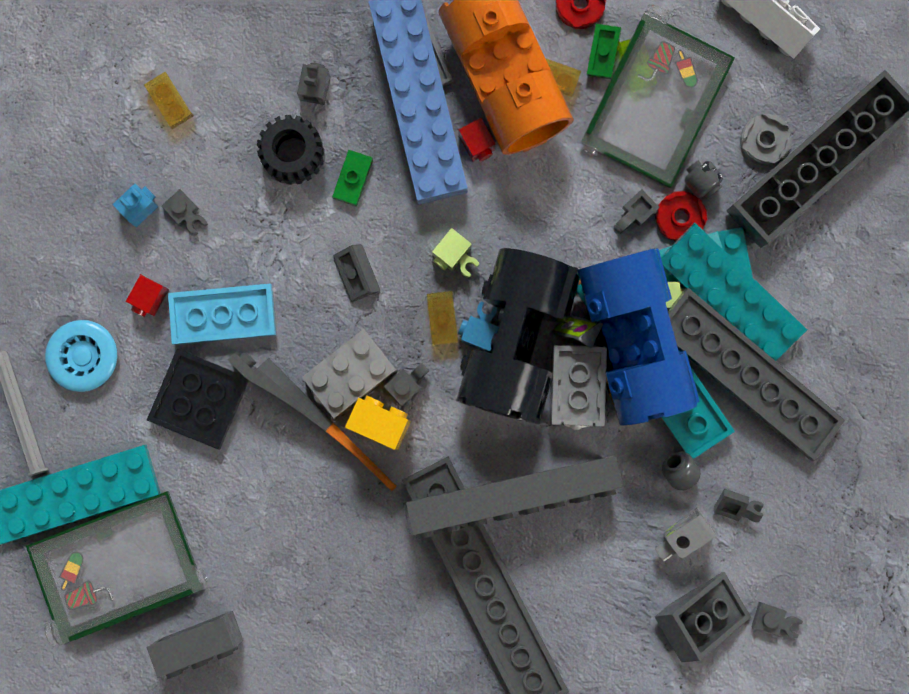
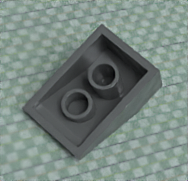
(703, 618)

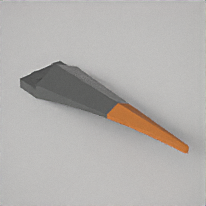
(276, 382)

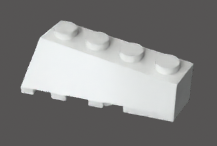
(777, 22)

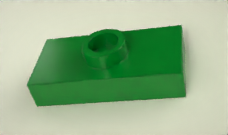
(604, 51)
(352, 178)

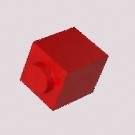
(477, 140)
(146, 296)

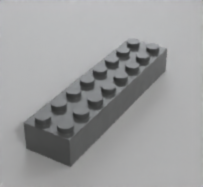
(822, 159)
(512, 495)

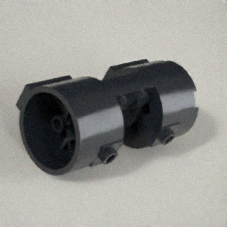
(526, 291)

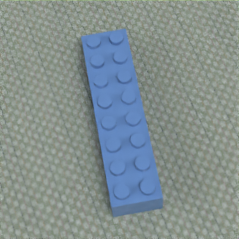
(418, 99)

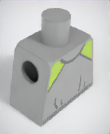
(692, 526)

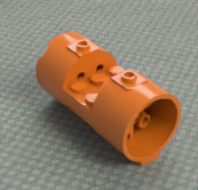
(507, 72)

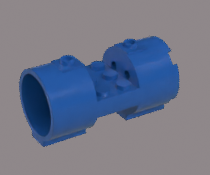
(648, 370)

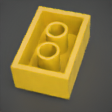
(378, 424)

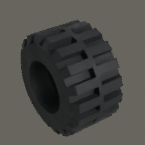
(276, 135)

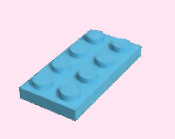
(222, 314)

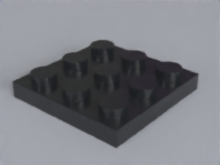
(198, 399)

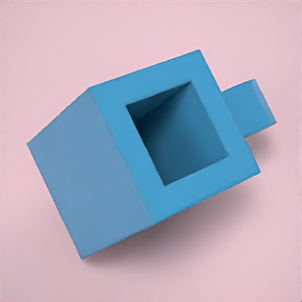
(136, 204)
(477, 331)

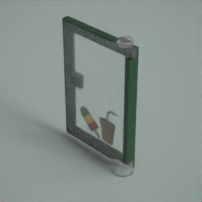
(657, 99)
(114, 569)

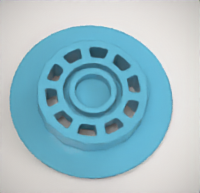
(81, 356)

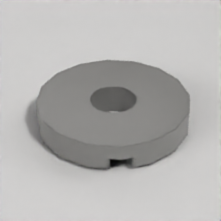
(762, 153)

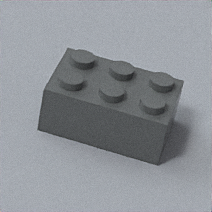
(195, 645)

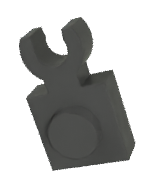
(183, 210)
(772, 620)

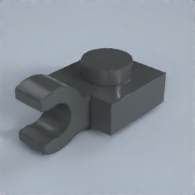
(638, 210)
(736, 505)

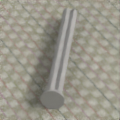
(20, 417)

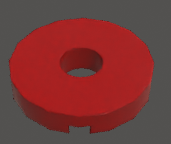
(580, 18)
(679, 201)

